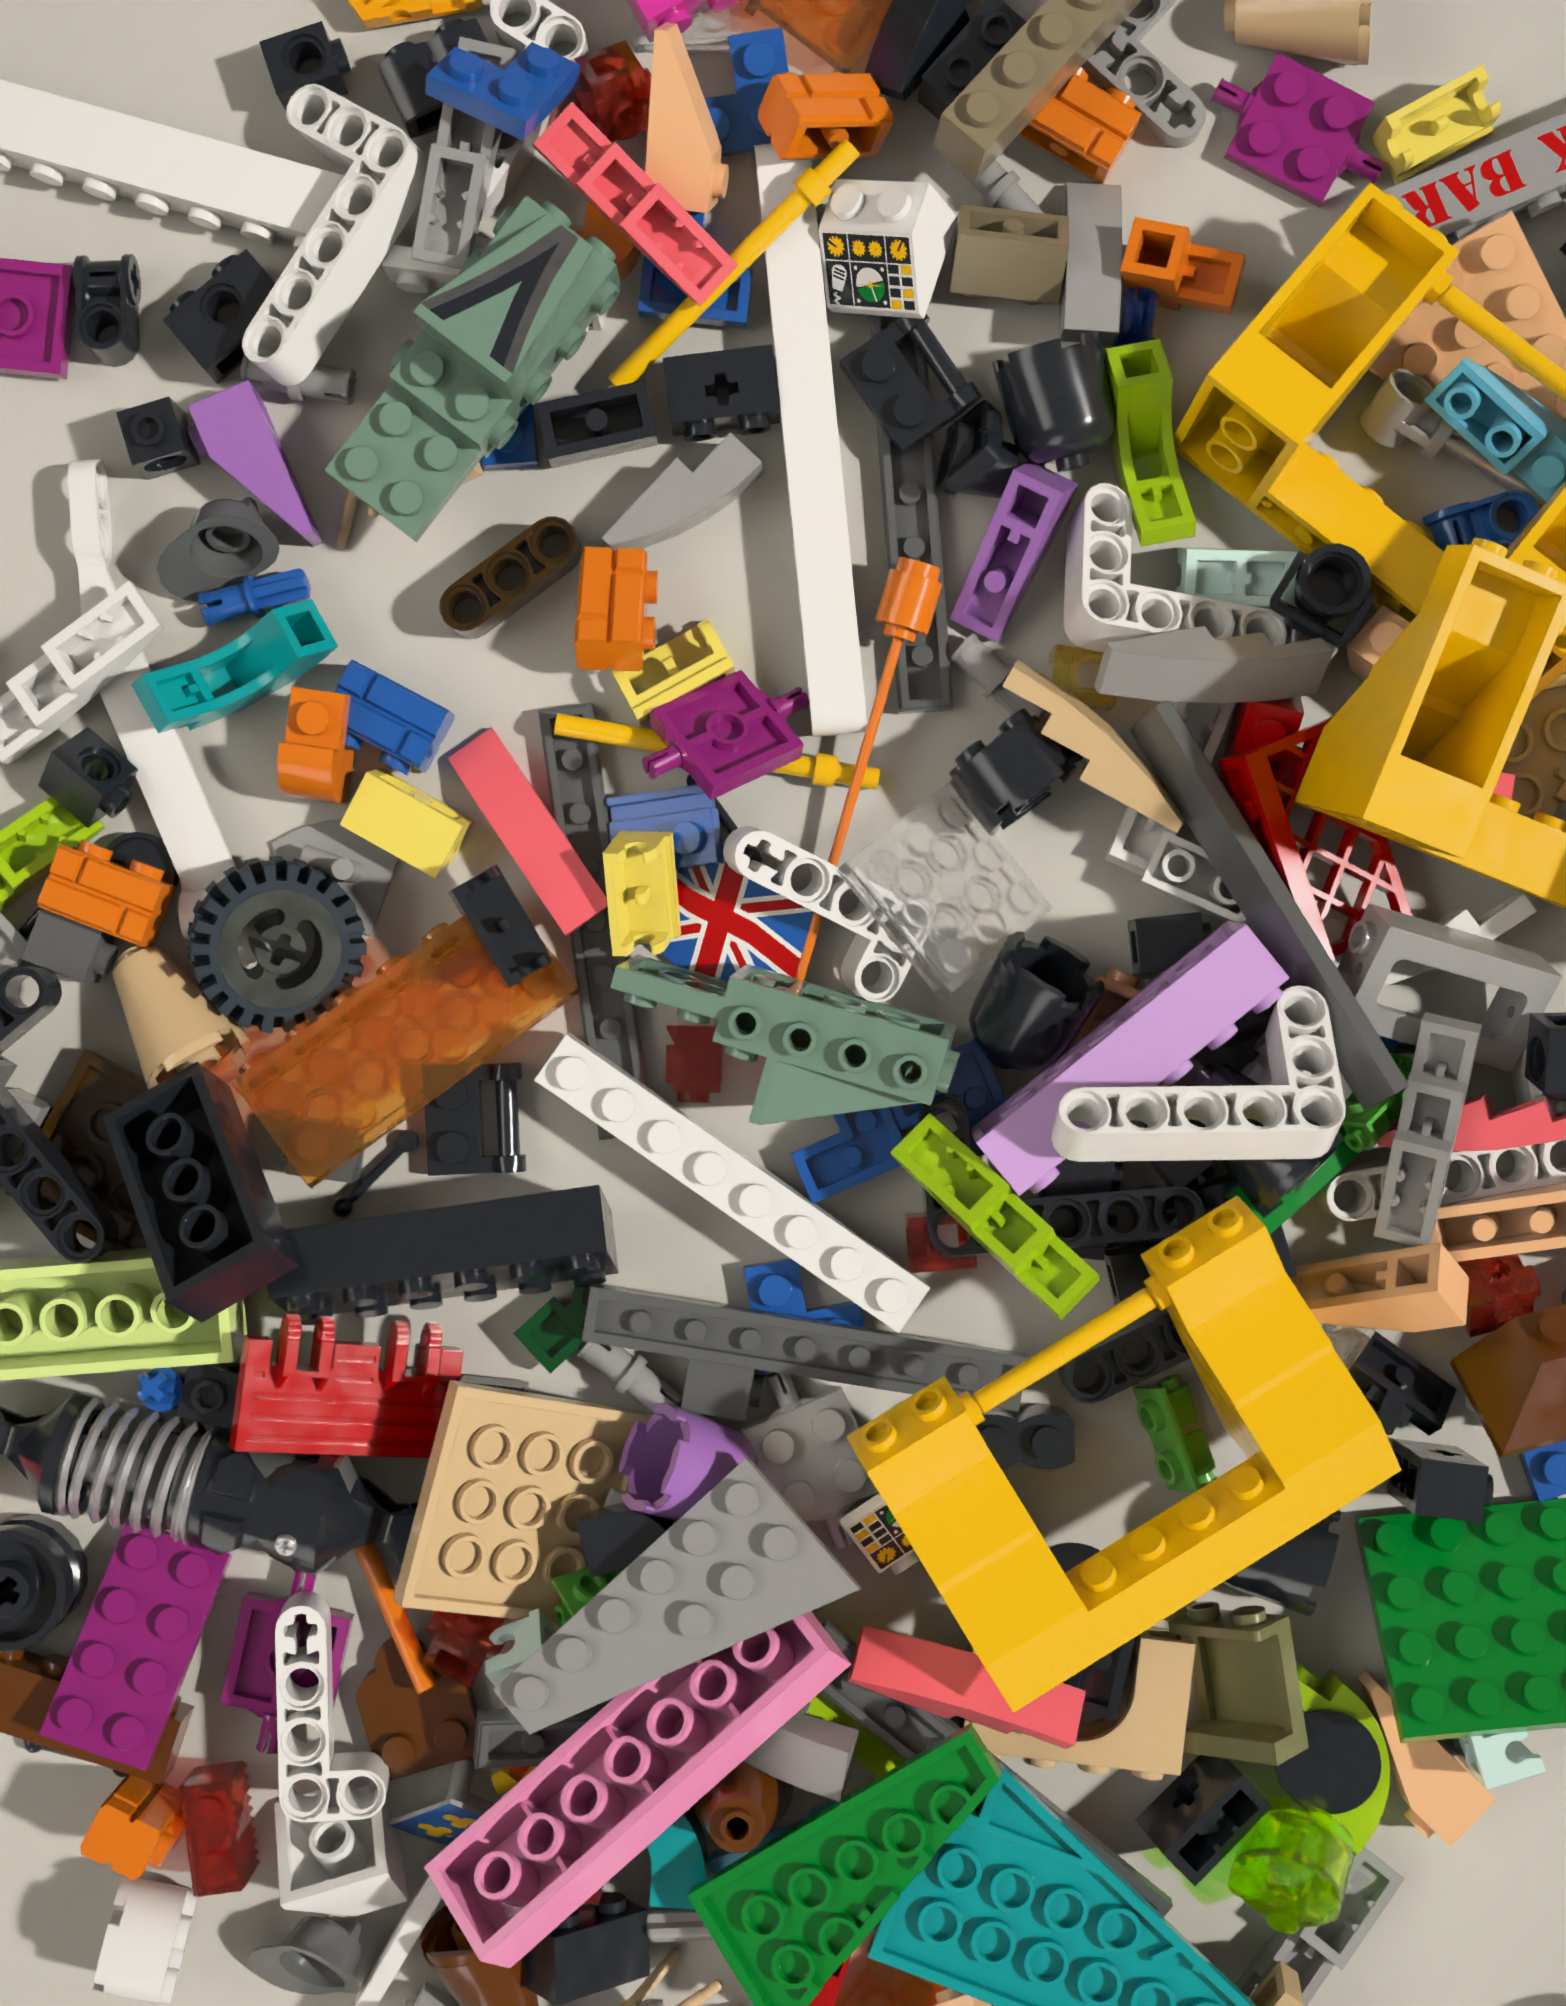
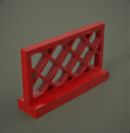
(1259, 801)

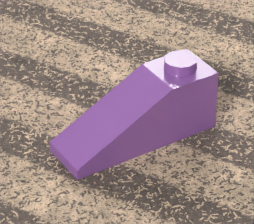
(243, 441)
(1013, 548)

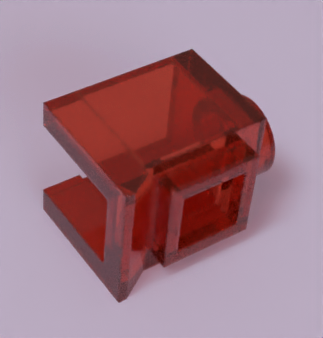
(693, 1063)
(919, 1253)

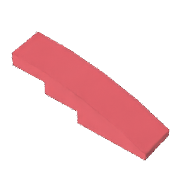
(635, 204)
(529, 831)
(1512, 1127)
(957, 1683)

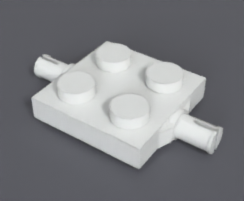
(808, 1456)

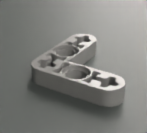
(1127, 40)

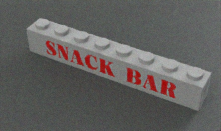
(1510, 174)

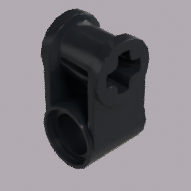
(108, 296)

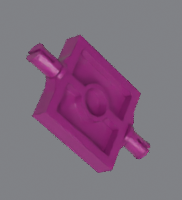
(1298, 129)
(726, 734)
(252, 1663)

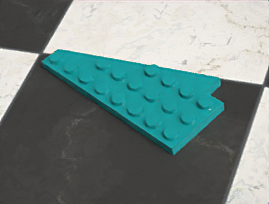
(1039, 1919)

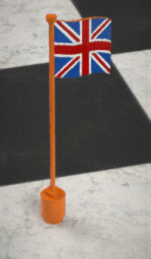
(740, 922)

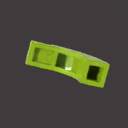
(1145, 442)
(1337, 1695)

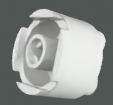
(145, 1941)

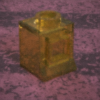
(1065, 673)

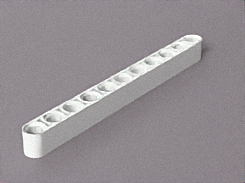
(812, 457)

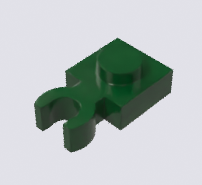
(555, 1330)

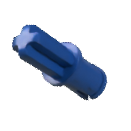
(254, 596)
(160, 1389)

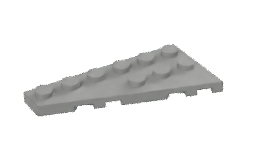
(704, 1585)

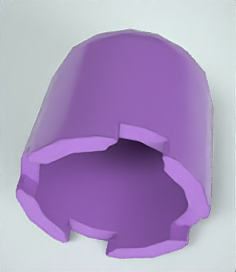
(678, 1460)

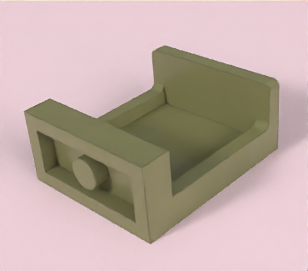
(1243, 1684)

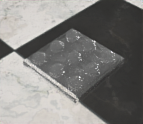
(944, 890)

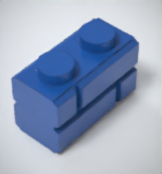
(392, 719)

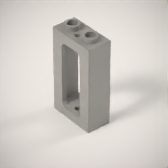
(1389, 936)

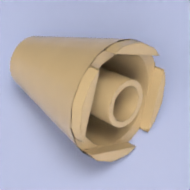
(1307, 28)
(173, 1018)

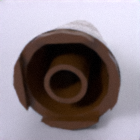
(743, 1808)
(464, 1974)

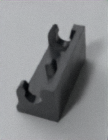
(500, 926)

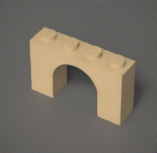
(1149, 1724)

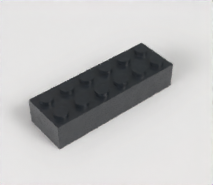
(449, 1254)

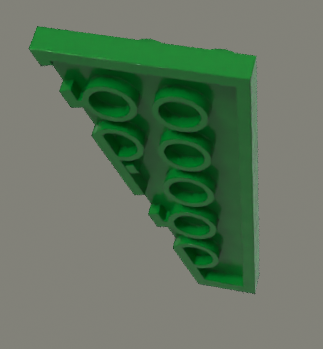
(823, 1886)

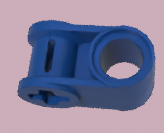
(1477, 519)

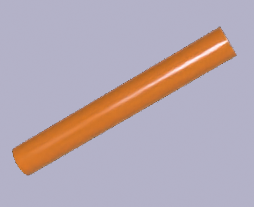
(395, 1617)

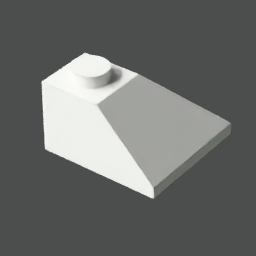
(340, 1864)

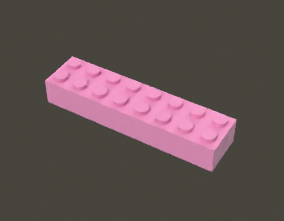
(623, 1785)

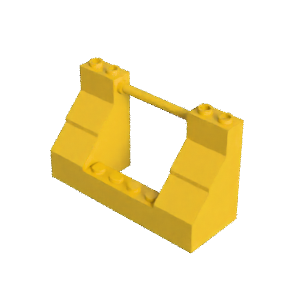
(1299, 364)
(1438, 719)
(1276, 1394)

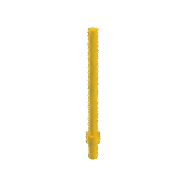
(810, 189)
(821, 769)

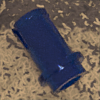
(1137, 316)

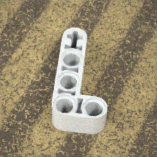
(545, 28)
(822, 897)
(315, 1707)

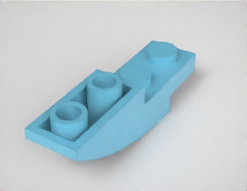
(1504, 425)

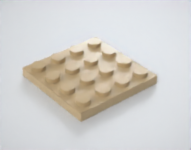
(506, 1499)

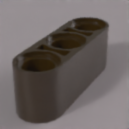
(523, 552)

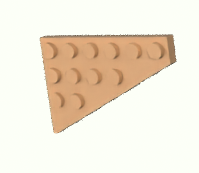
(1507, 281)

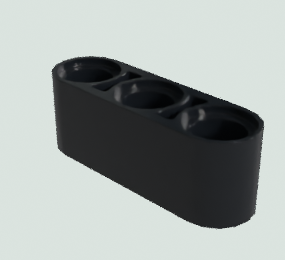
(1114, 1372)

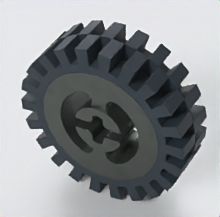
(298, 894)

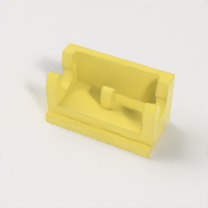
(1436, 126)
(675, 670)
(406, 822)
(641, 891)

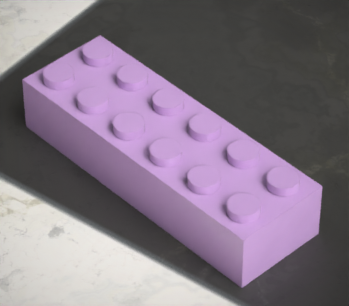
(1135, 1047)

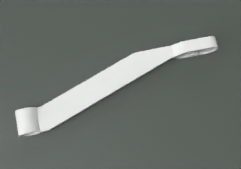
(161, 758)

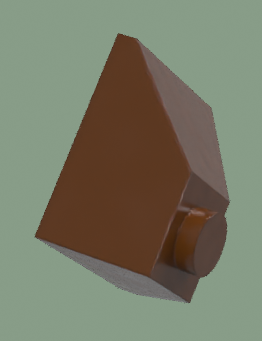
(1519, 1381)

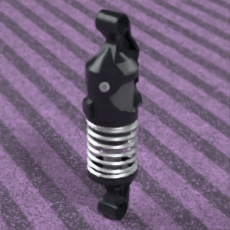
(198, 1487)

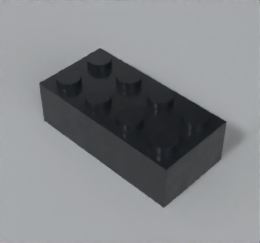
(199, 1193)

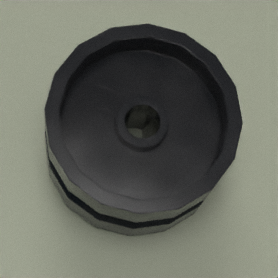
(39, 1578)

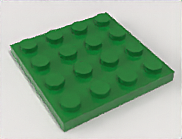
(1471, 1618)

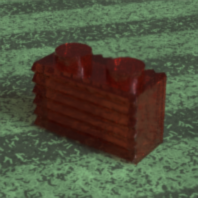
(219, 1828)

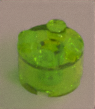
(1293, 1867)

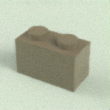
(1009, 254)

